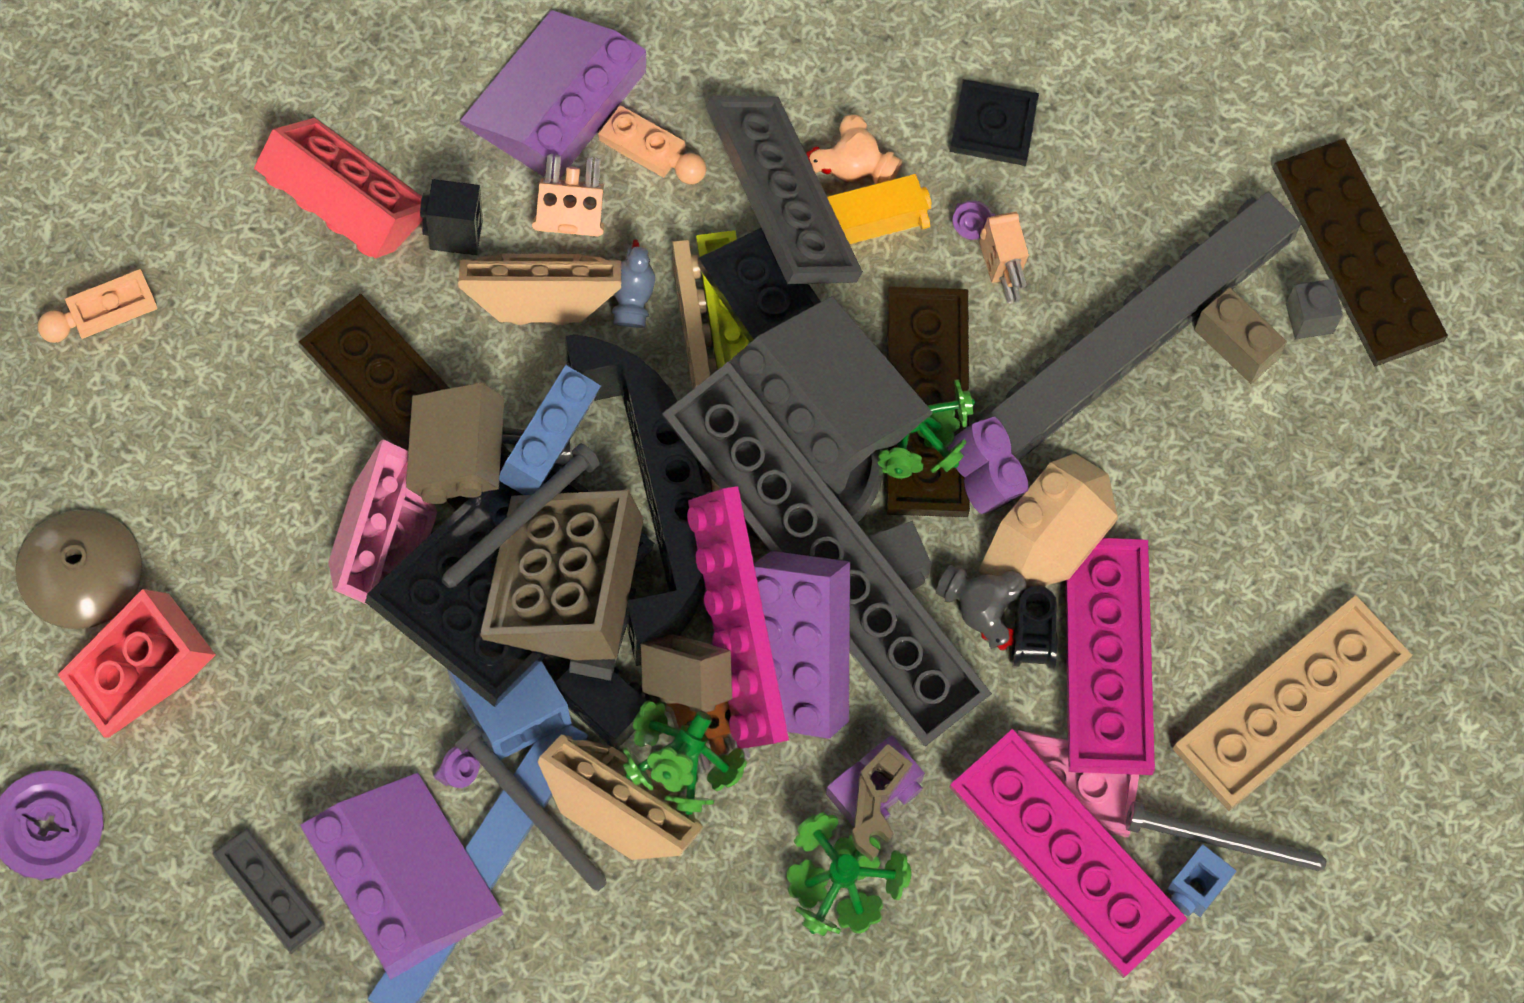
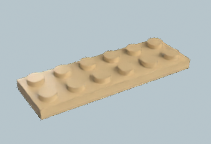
(1292, 702)

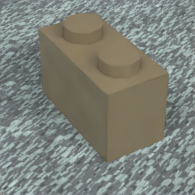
(1240, 335)
(686, 672)

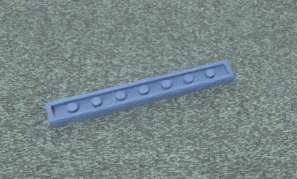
(490, 852)

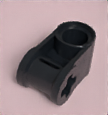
(1035, 636)

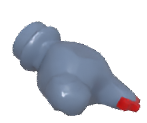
(636, 288)

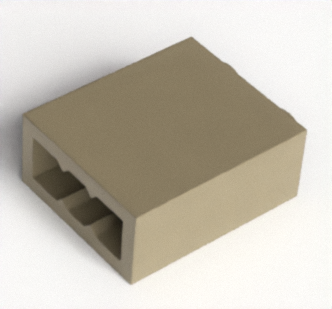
(455, 443)

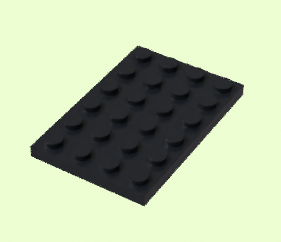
(450, 619)

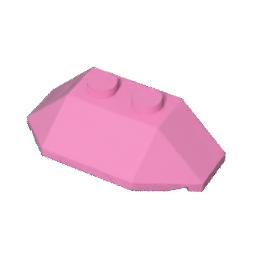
(378, 524)

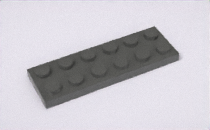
(783, 190)

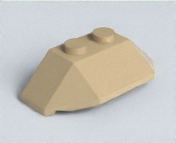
(540, 286)
(1054, 523)
(598, 797)

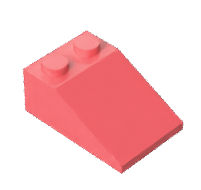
(136, 661)

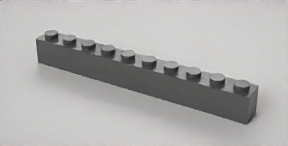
(1143, 323)

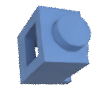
(1205, 869)

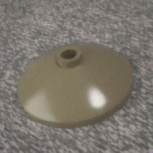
(85, 591)

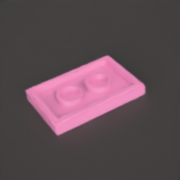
(1100, 793)

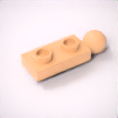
(651, 146)
(99, 308)

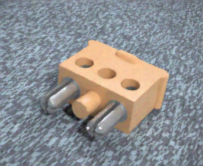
(567, 216)
(1005, 253)

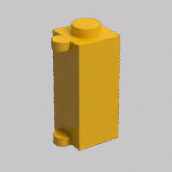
(882, 208)

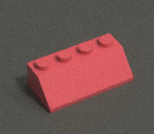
(340, 186)

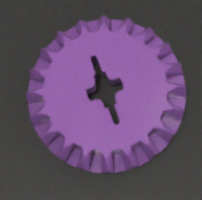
(75, 812)

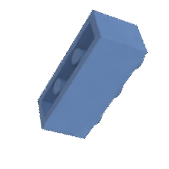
(549, 431)

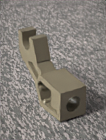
(868, 817)

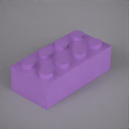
(808, 637)

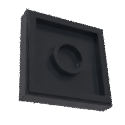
(994, 122)

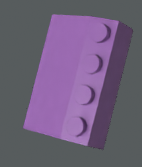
(557, 91)
(401, 872)

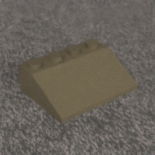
(566, 576)

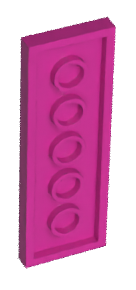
(737, 616)
(1110, 661)
(1068, 853)

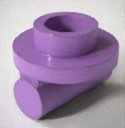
(970, 218)
(457, 769)

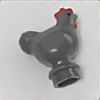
(983, 601)

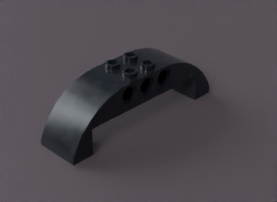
(668, 476)

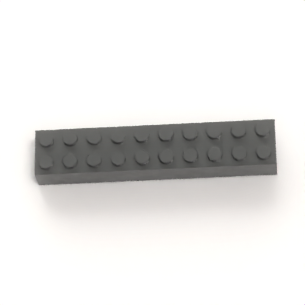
(800, 515)

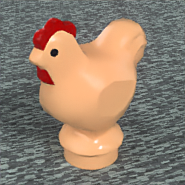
(855, 155)

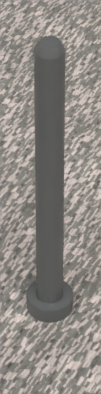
(583, 460)
(531, 807)
(1138, 818)

